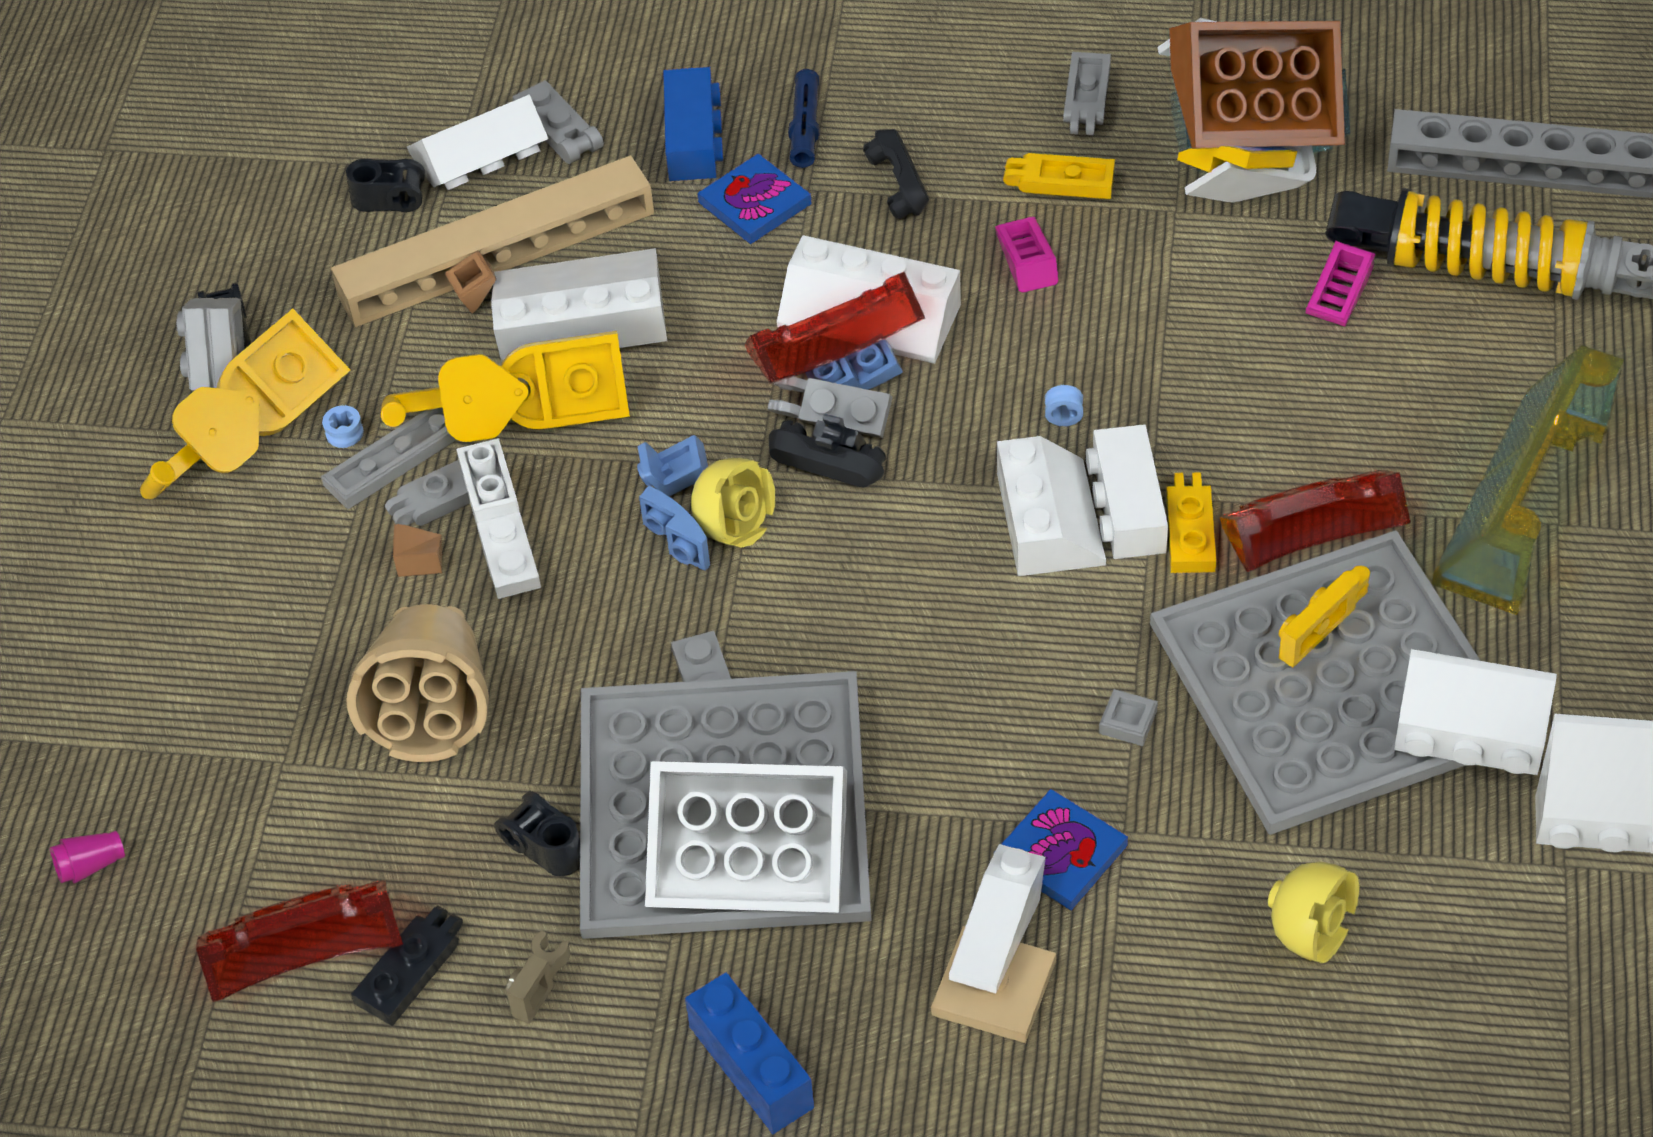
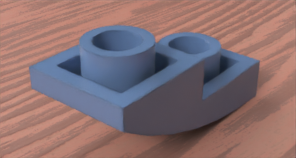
(862, 369)
(684, 535)

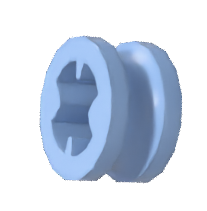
(1064, 415)
(343, 435)

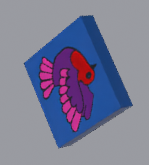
(754, 198)
(1073, 843)

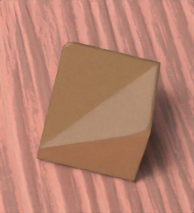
(472, 280)
(416, 551)

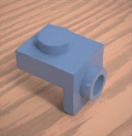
(674, 467)

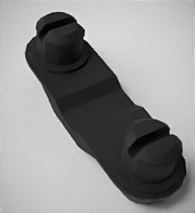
(912, 194)
(794, 448)

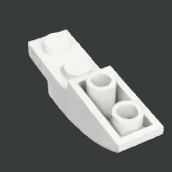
(498, 518)

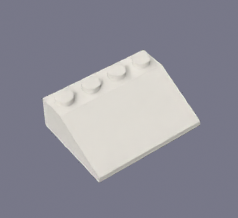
(580, 300)
(1597, 784)
(745, 836)

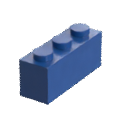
(692, 124)
(749, 1053)

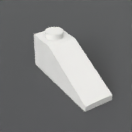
(998, 918)

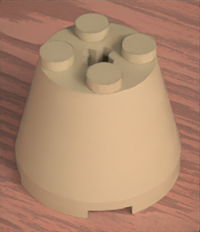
(420, 685)

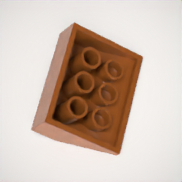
(1259, 83)

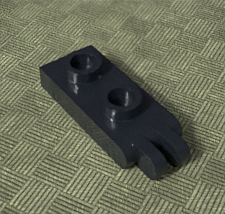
(408, 967)

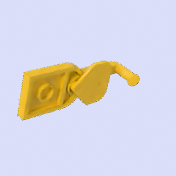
(568, 382)
(253, 398)

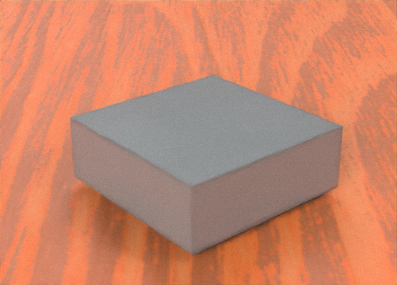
(1128, 717)

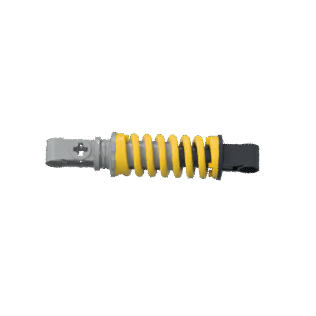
(1565, 255)

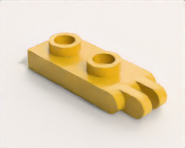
(1061, 175)
(1190, 526)
(1322, 615)

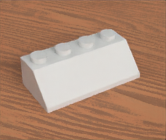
(834, 273)

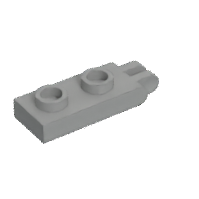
(1087, 90)
(429, 496)

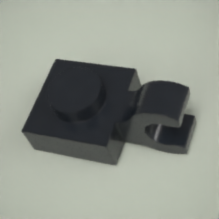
(834, 433)

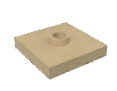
(1014, 1005)

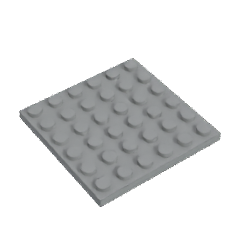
(706, 721)
(1329, 726)

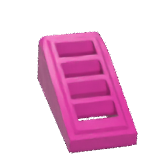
(1028, 258)
(1349, 258)

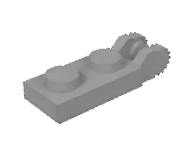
(859, 407)

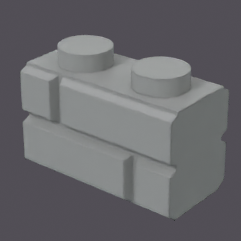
(211, 338)

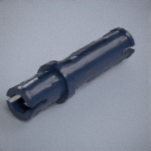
(803, 146)

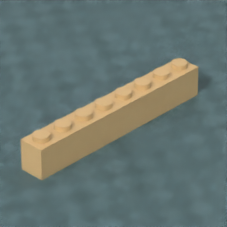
(503, 234)

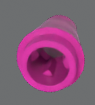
(84, 855)

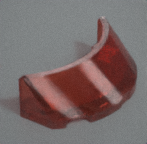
(836, 331)
(1315, 515)
(297, 935)

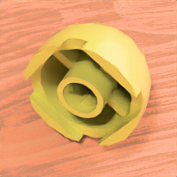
(733, 501)
(1311, 908)

